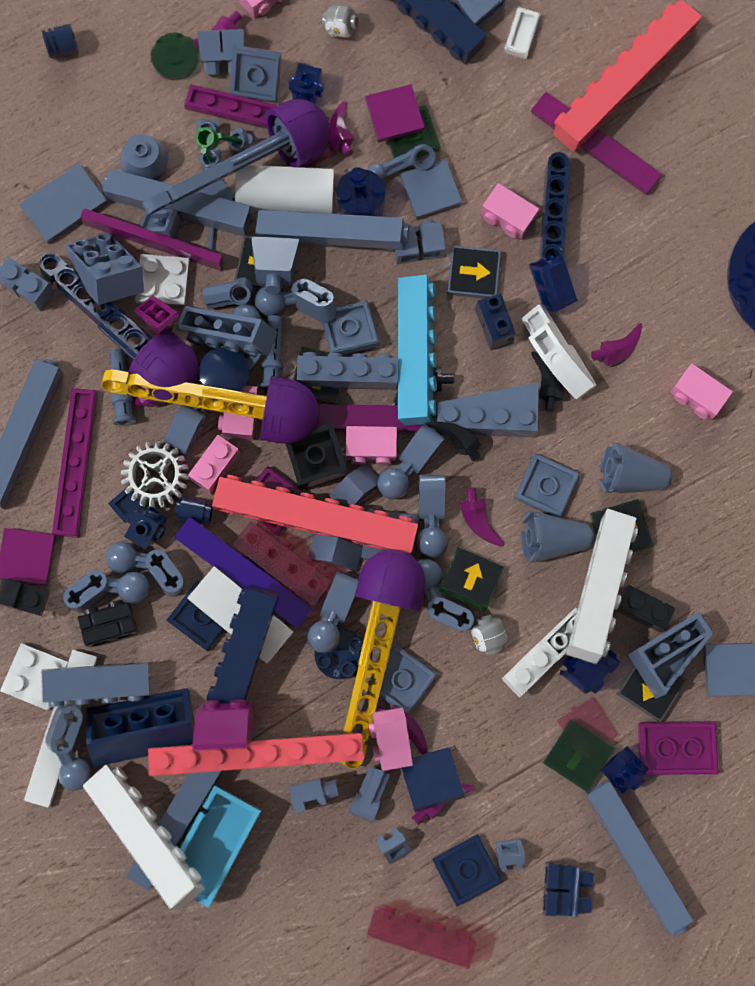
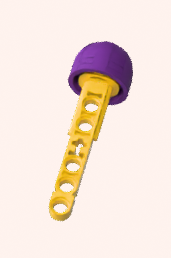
(286, 411)
(392, 583)

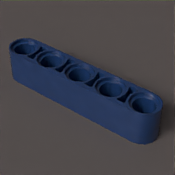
(555, 201)

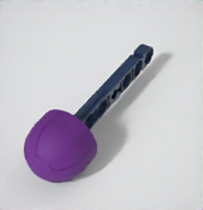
(158, 360)

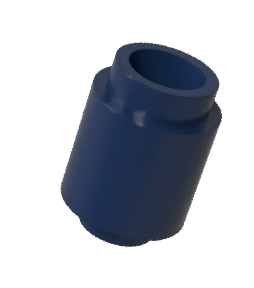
(194, 508)

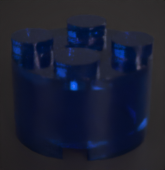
(361, 184)
(587, 675)

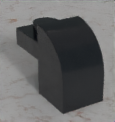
(23, 597)

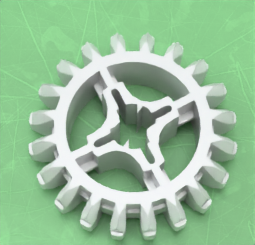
(162, 466)

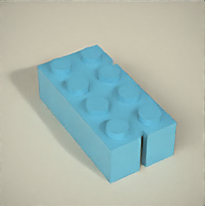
(218, 839)

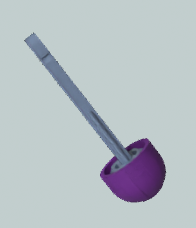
(296, 132)

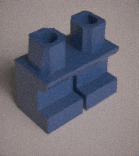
(495, 321)
(566, 902)

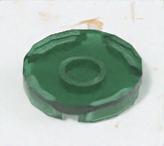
(174, 56)

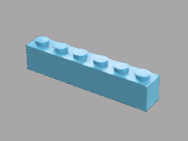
(416, 350)

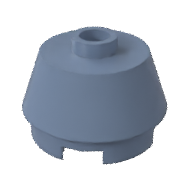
(144, 157)

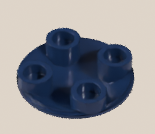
(224, 370)
(344, 659)

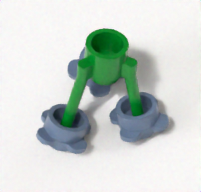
(209, 138)

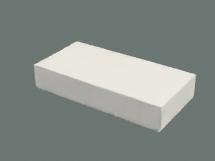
(522, 33)

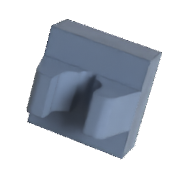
(394, 847)
(510, 854)

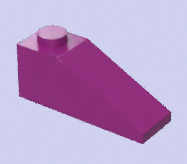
(157, 315)

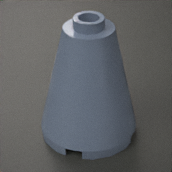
(632, 471)
(553, 536)

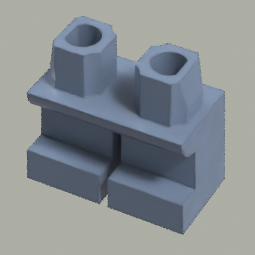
(211, 48)
(310, 791)

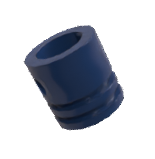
(60, 41)

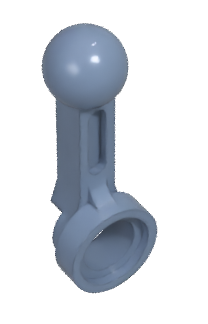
(404, 161)

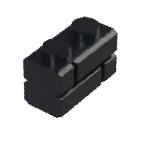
(645, 609)
(107, 624)

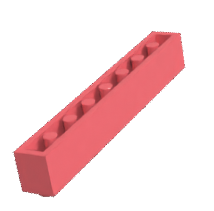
(626, 75)
(314, 516)
(257, 755)

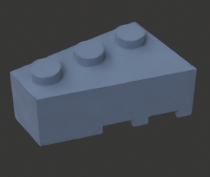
(668, 655)

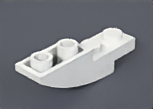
(556, 353)
(541, 656)

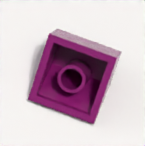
(223, 725)

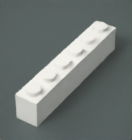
(602, 586)
(144, 838)

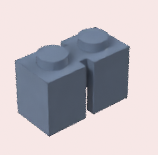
(430, 239)
(30, 286)

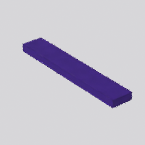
(240, 569)

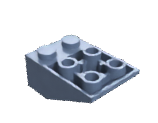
(106, 268)

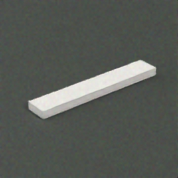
(46, 770)

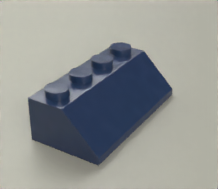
(132, 727)

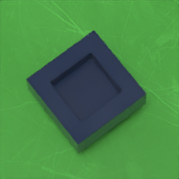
(124, 505)

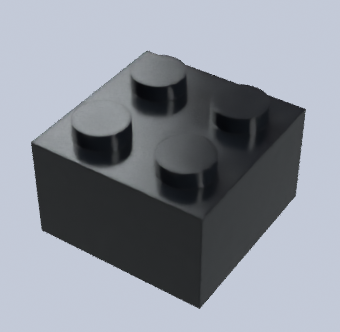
(317, 458)

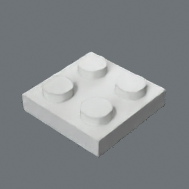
(165, 279)
(25, 677)

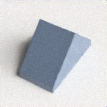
(163, 222)
(355, 486)
(335, 552)

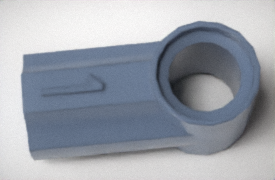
(226, 293)
(368, 797)

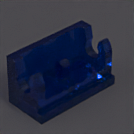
(553, 283)

